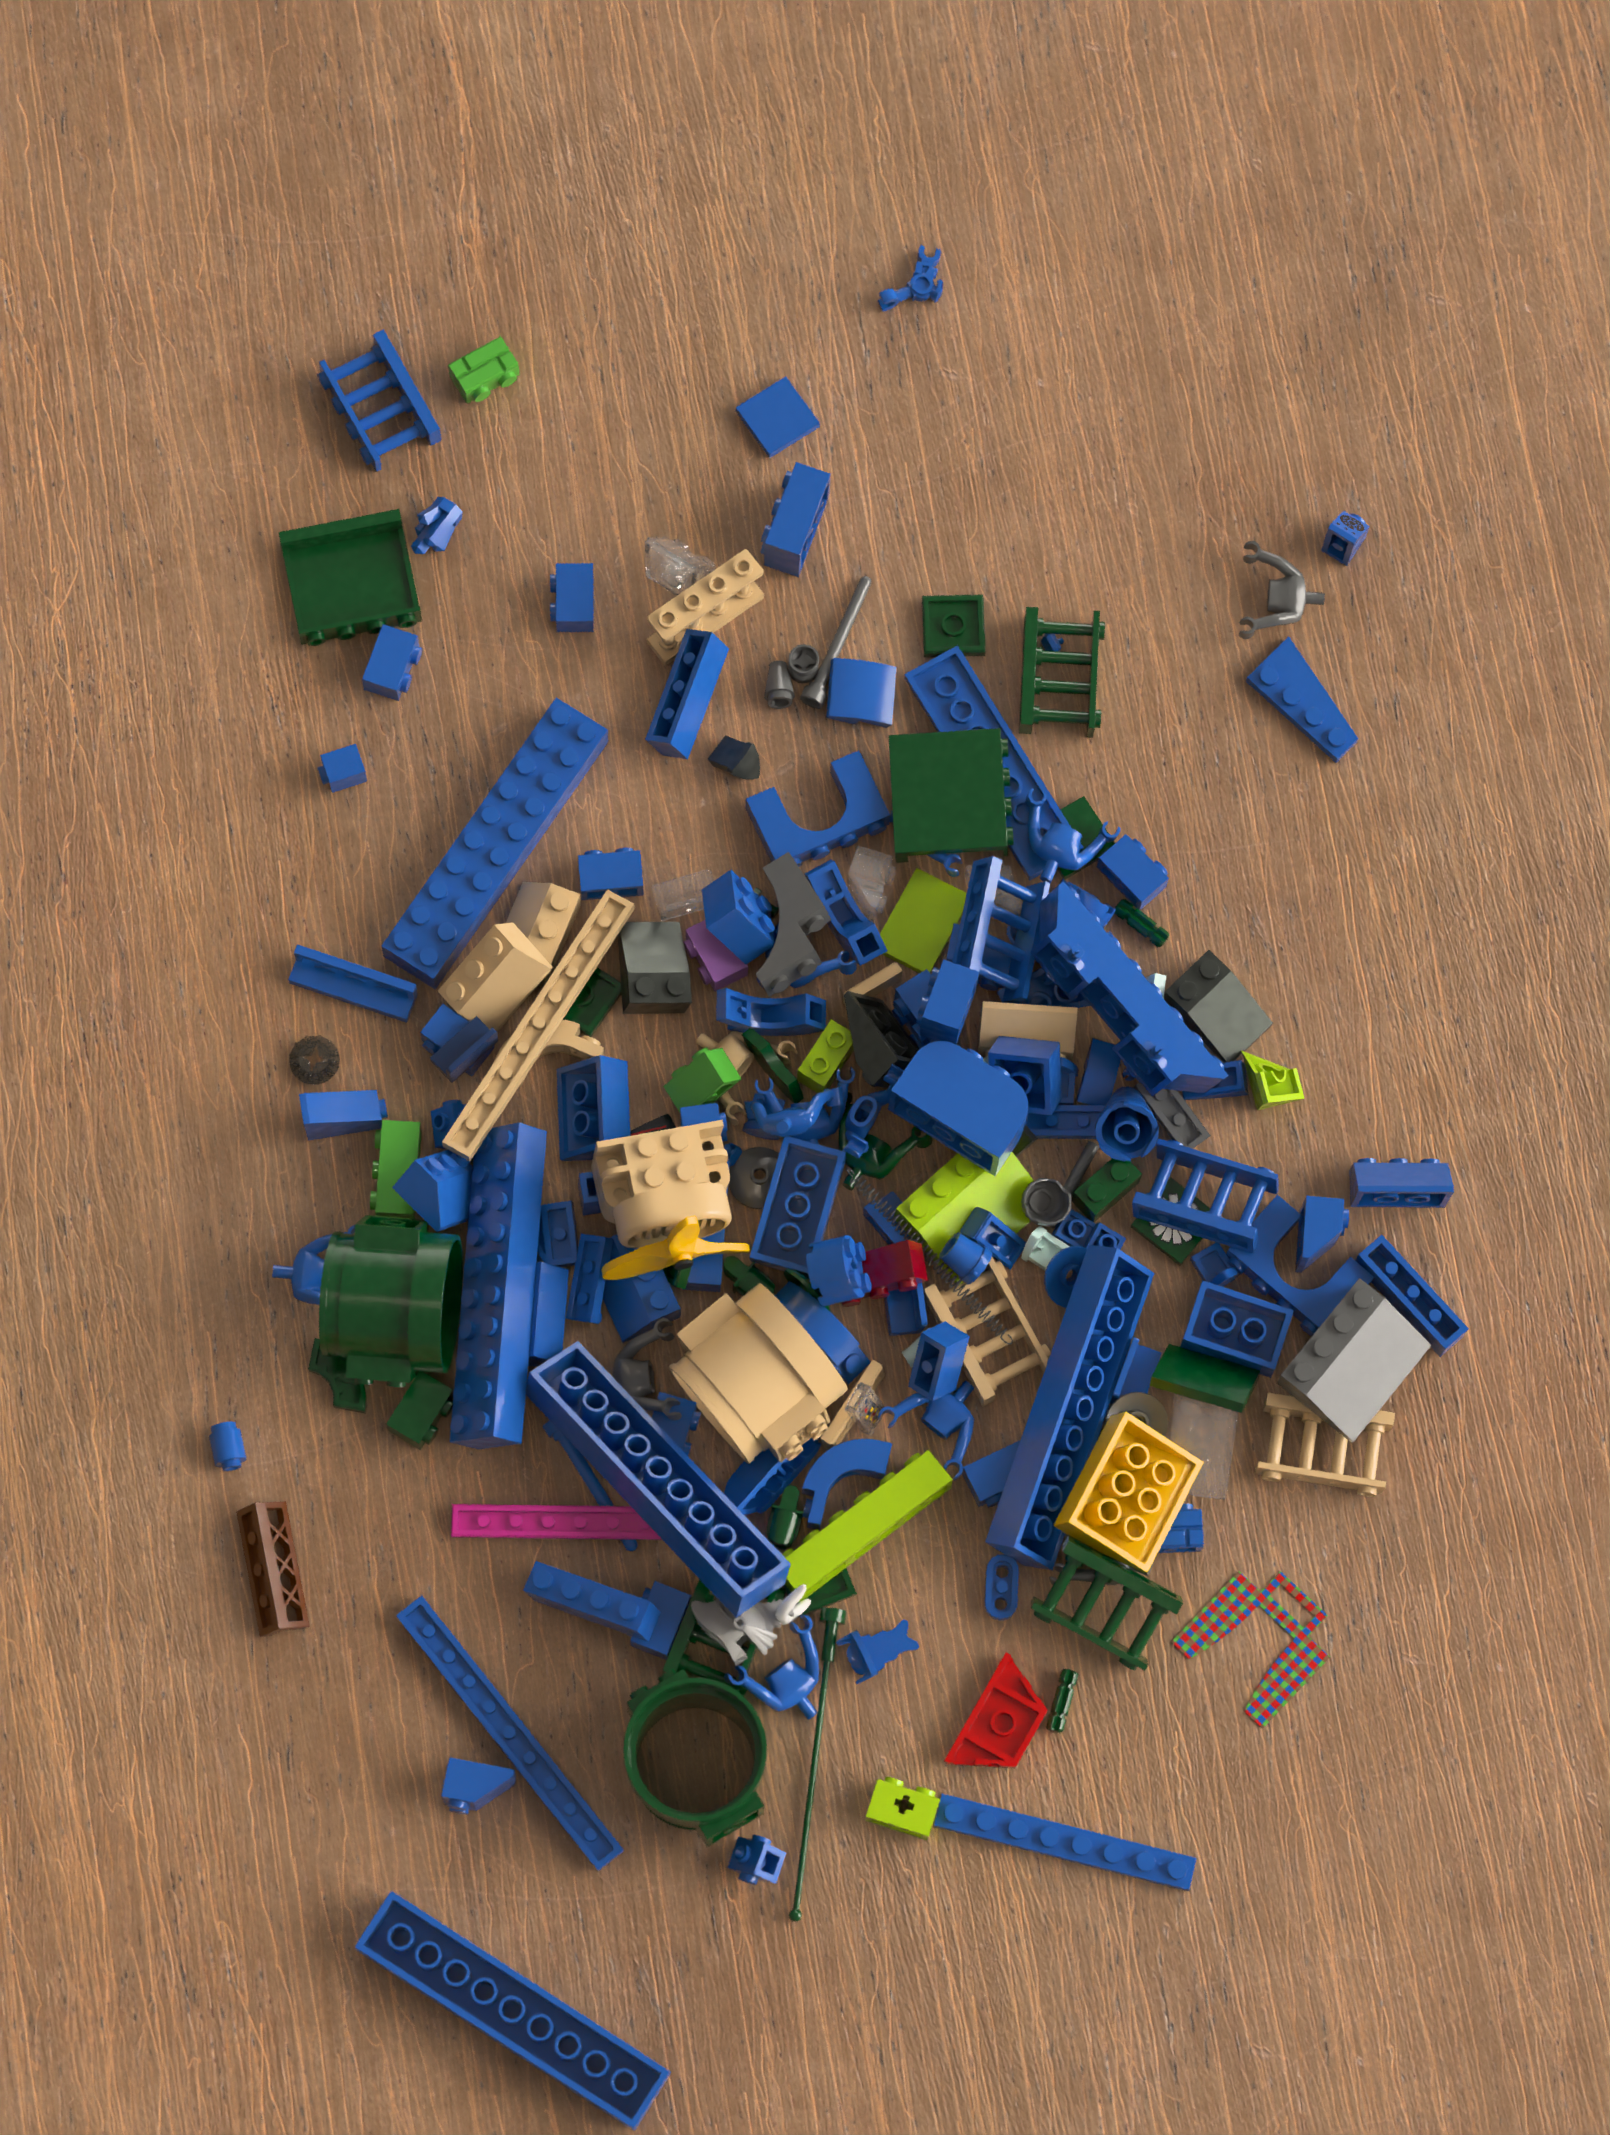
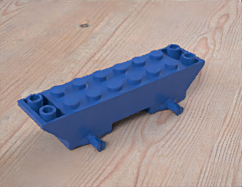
(1151, 1033)

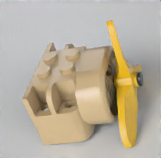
(664, 1197)

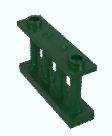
(1033, 685)
(1133, 1586)
(692, 1632)

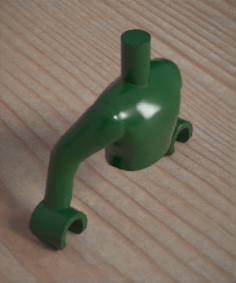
(880, 1157)

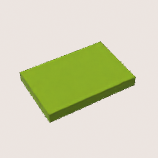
(922, 921)

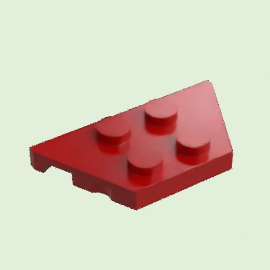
(1000, 1721)

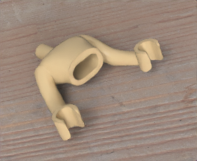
(741, 1058)

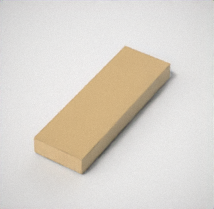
(843, 1422)

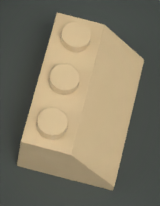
(545, 918)
(495, 976)
(1027, 1022)

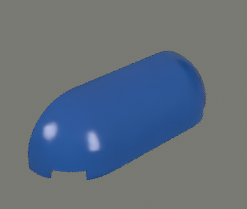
(762, 1481)

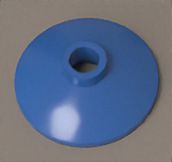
(1055, 1281)

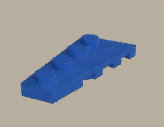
(1300, 697)

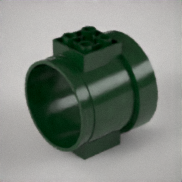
(391, 1299)
(677, 1693)

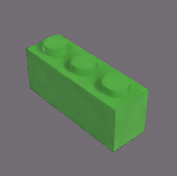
(399, 1148)

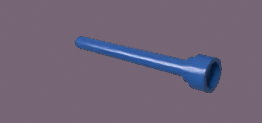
(585, 1472)

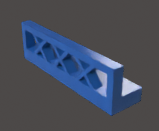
(353, 983)

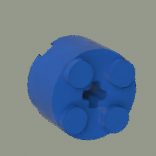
(838, 1270)

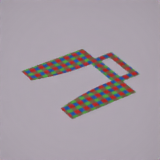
(1291, 1668)

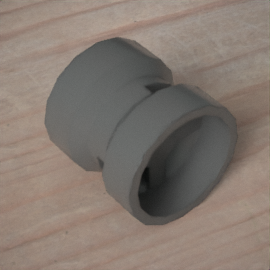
(804, 657)

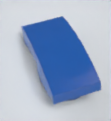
(1099, 1073)
(1080, 1231)

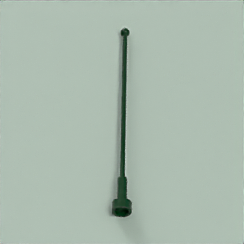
(832, 1618)

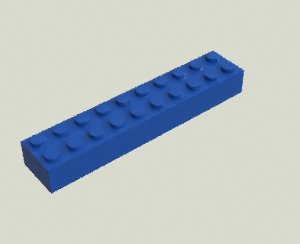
(495, 843)
(498, 1288)
(1070, 1404)
(657, 1479)
(512, 2010)

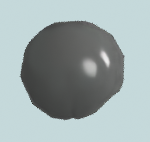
(1046, 1202)

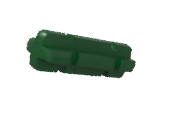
(1141, 923)
(1062, 1700)

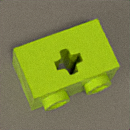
(825, 1057)
(886, 1814)

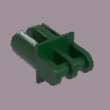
(745, 1277)
(785, 1520)

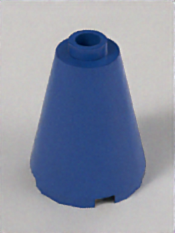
(1126, 1126)

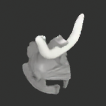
(752, 1625)

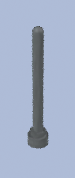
(815, 693)

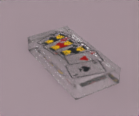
(864, 1408)

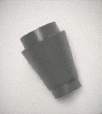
(779, 687)

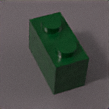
(1106, 1188)
(421, 1410)

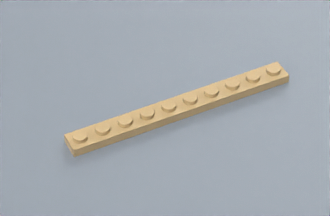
(538, 1025)

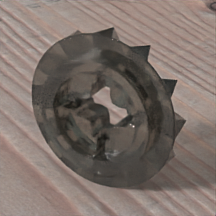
(323, 1070)

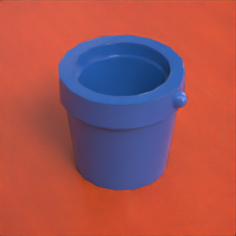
(965, 1257)

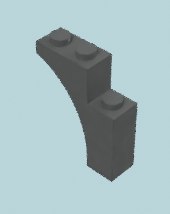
(799, 915)

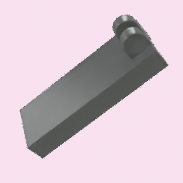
(1175, 1116)

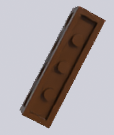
(266, 1567)

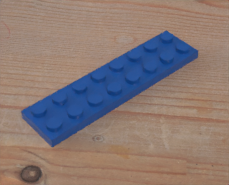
(959, 702)

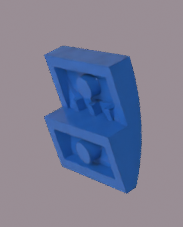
(861, 692)

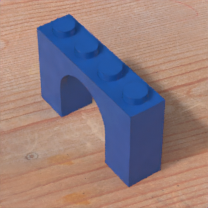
(863, 815)
(1309, 1306)

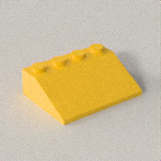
(1129, 1492)

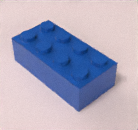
(797, 1204)

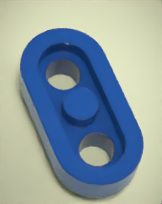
(1001, 1588)

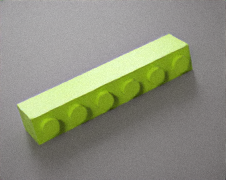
(866, 1523)

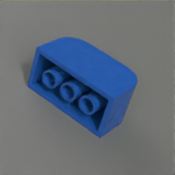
(962, 1103)

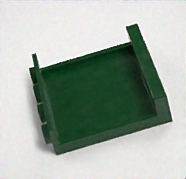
(350, 577)
(949, 793)

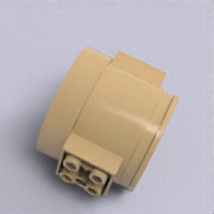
(757, 1375)

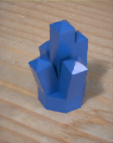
(436, 526)

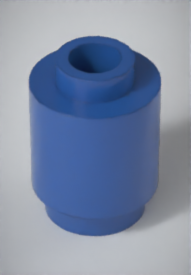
(227, 1446)

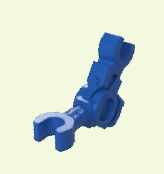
(920, 286)

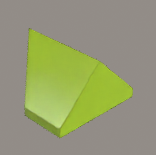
(1271, 1083)

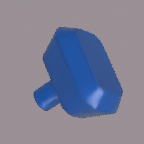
(1051, 642)
(733, 1152)

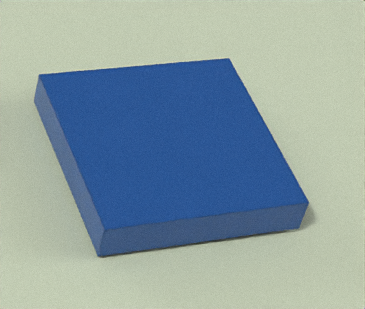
(777, 417)

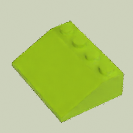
(952, 1193)

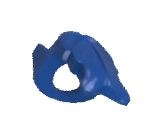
(871, 1653)

